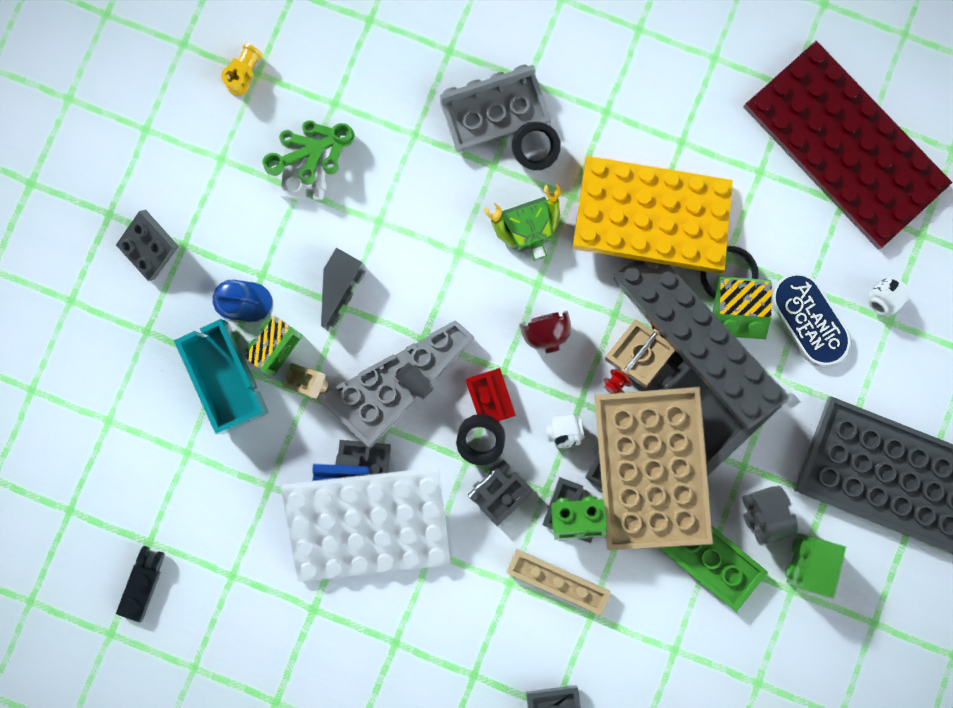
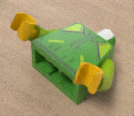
(528, 224)

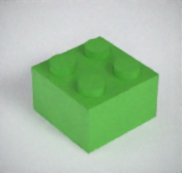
(815, 565)

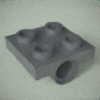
(147, 245)
(358, 454)

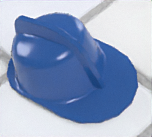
(242, 300)

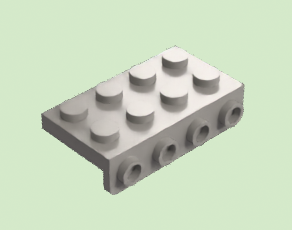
(493, 107)

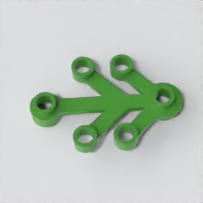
(311, 148)

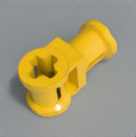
(241, 70)

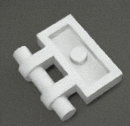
(291, 183)

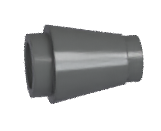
(413, 380)

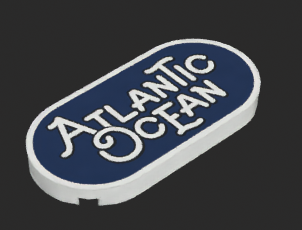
(810, 319)

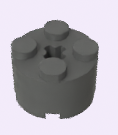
(769, 514)

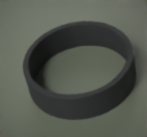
(746, 255)

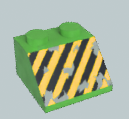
(744, 306)
(272, 345)

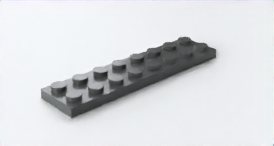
(702, 341)

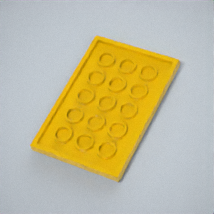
(653, 215)

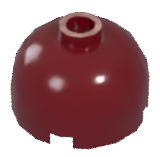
(547, 331)

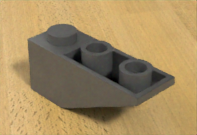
(338, 280)

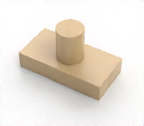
(305, 381)

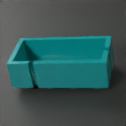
(221, 377)

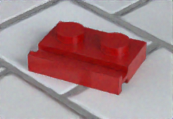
(490, 395)

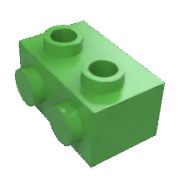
(578, 518)

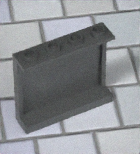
(720, 428)

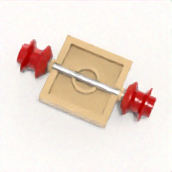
(637, 355)

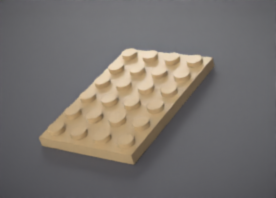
(653, 468)

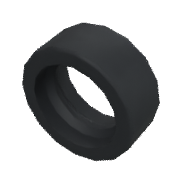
(551, 157)
(477, 457)

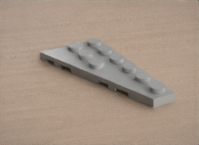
(374, 398)

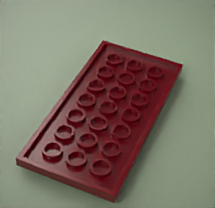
(847, 145)

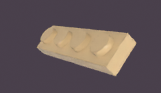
(558, 581)

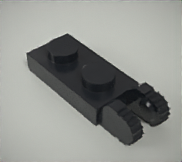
(140, 586)

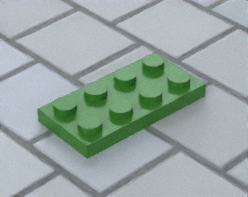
(720, 568)

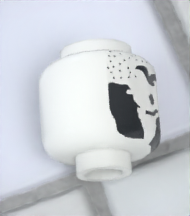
(888, 296)
(566, 431)

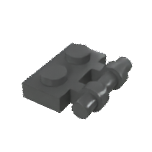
(506, 498)

